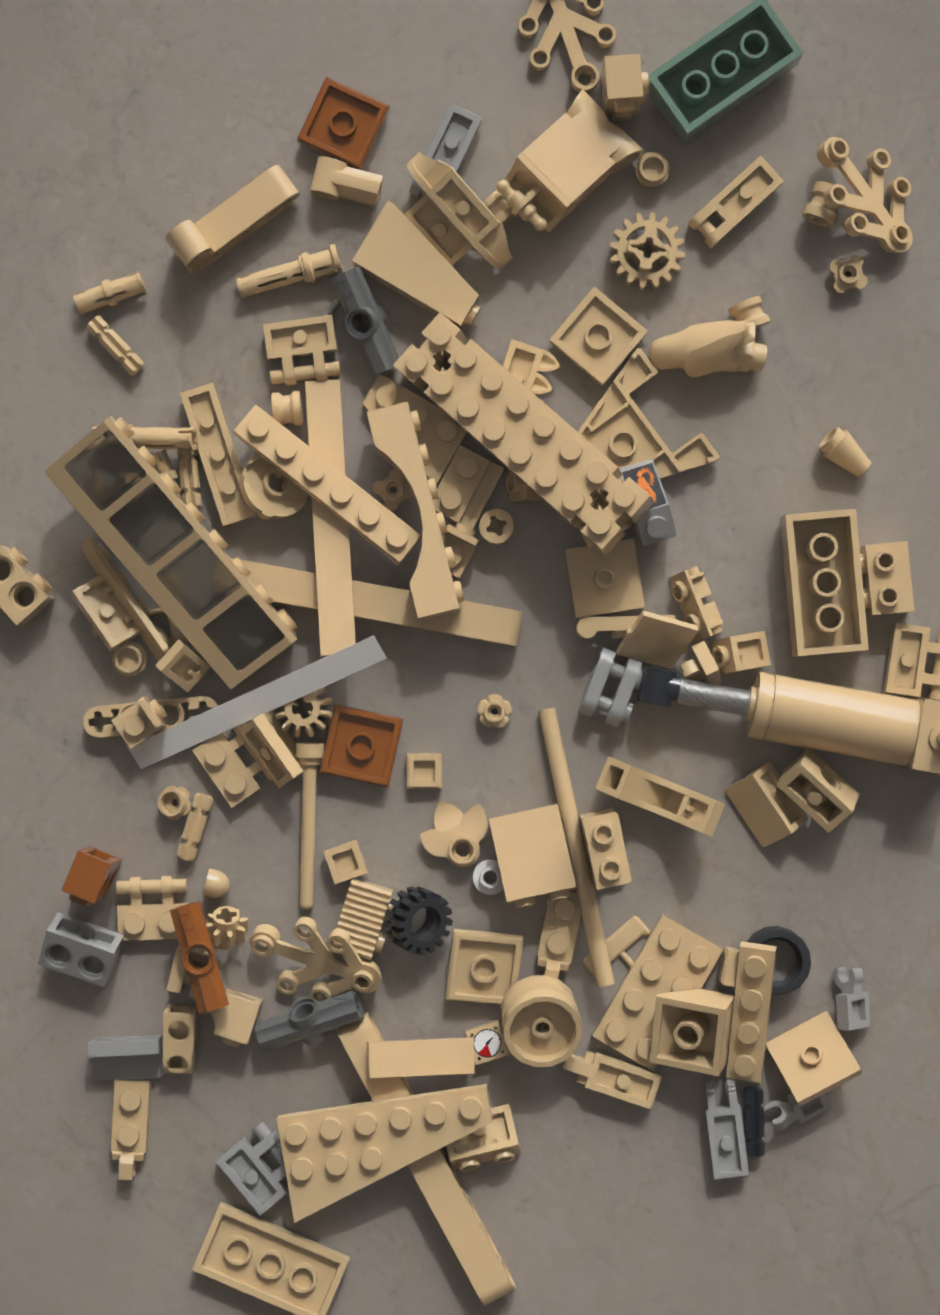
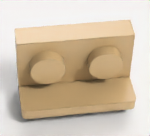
(491, 1142)

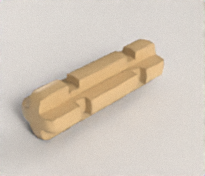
(115, 345)
(189, 477)
(194, 826)

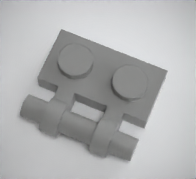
(251, 1173)

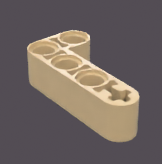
(232, 220)

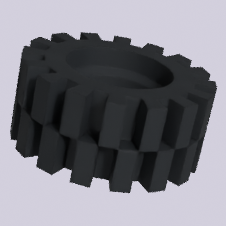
(434, 924)

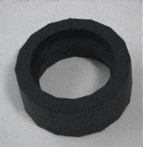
(802, 952)

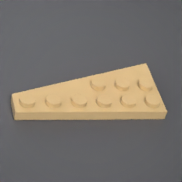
(354, 1145)

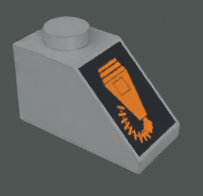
(657, 520)

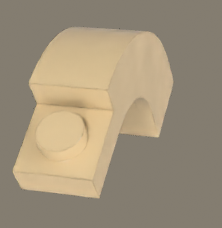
(660, 796)

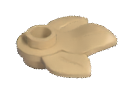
(455, 828)

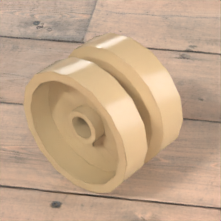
(540, 1021)

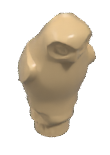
(710, 349)

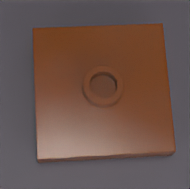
(343, 123)
(361, 745)

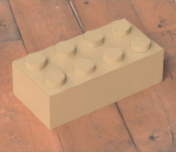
(824, 582)

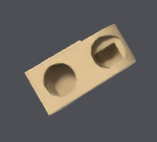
(179, 1038)

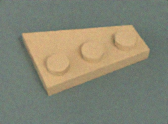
(438, 431)

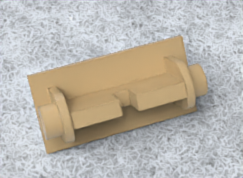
(687, 590)

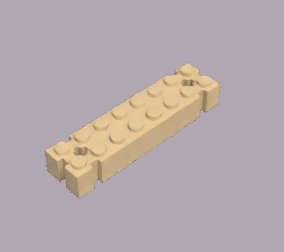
(523, 433)

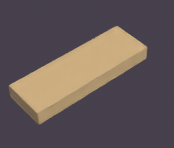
(420, 1057)

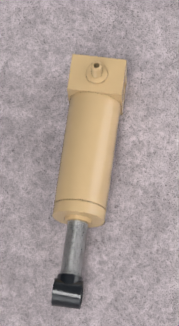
(815, 715)

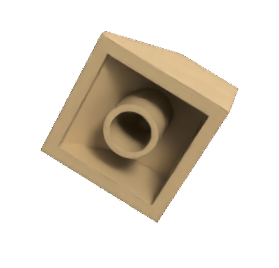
(692, 1030)

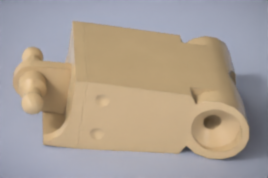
(566, 164)

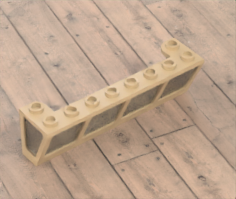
(172, 551)

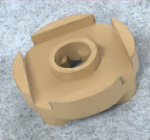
(261, 498)

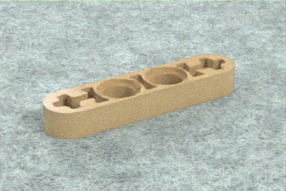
(108, 711)

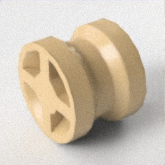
(498, 206)
(750, 311)
(287, 408)
(499, 531)

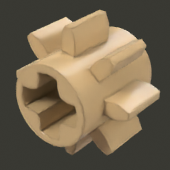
(227, 927)

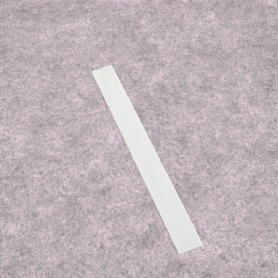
(258, 701)

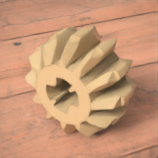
(298, 719)

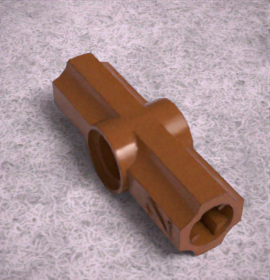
(206, 979)

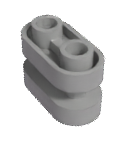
(618, 707)

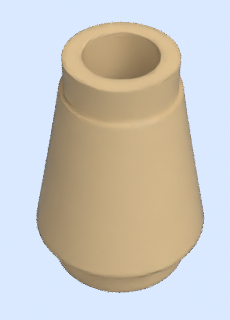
(844, 451)

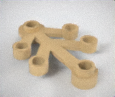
(565, 22)
(891, 229)
(319, 962)

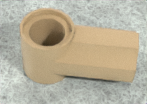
(336, 180)

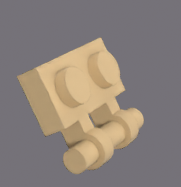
(302, 338)
(908, 660)
(227, 767)
(150, 920)

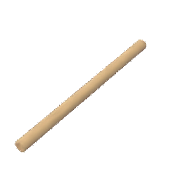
(576, 847)

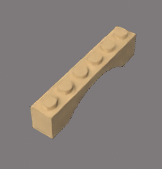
(396, 441)

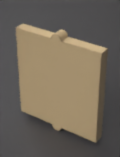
(657, 639)

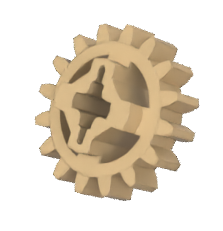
(661, 252)

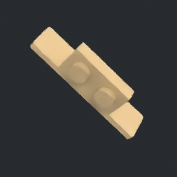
(112, 607)

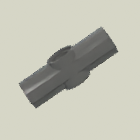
(356, 301)
(309, 1021)

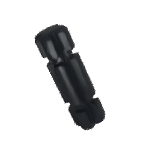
(754, 1121)

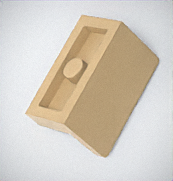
(273, 748)
(765, 806)

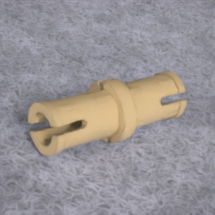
(109, 293)

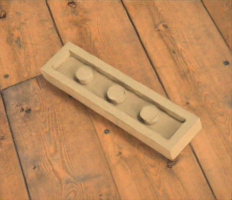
(217, 453)
(751, 1011)

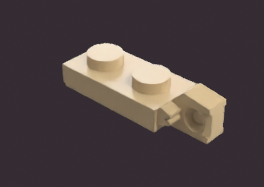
(559, 935)
(615, 1078)
(130, 1124)

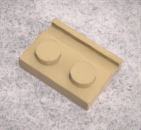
(467, 487)

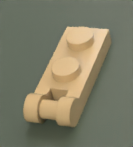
(737, 201)
(617, 625)

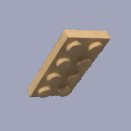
(667, 962)
(270, 1262)

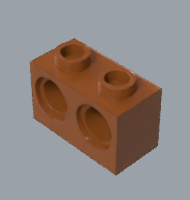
(91, 876)

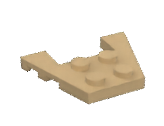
(627, 436)

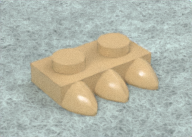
(524, 363)

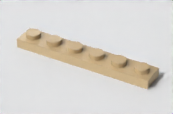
(327, 484)

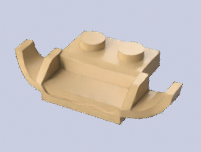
(454, 215)

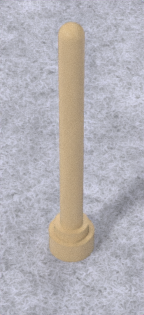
(309, 756)

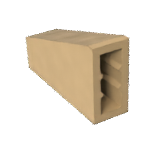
(412, 267)

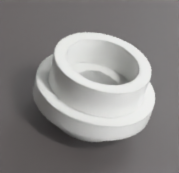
(480, 884)

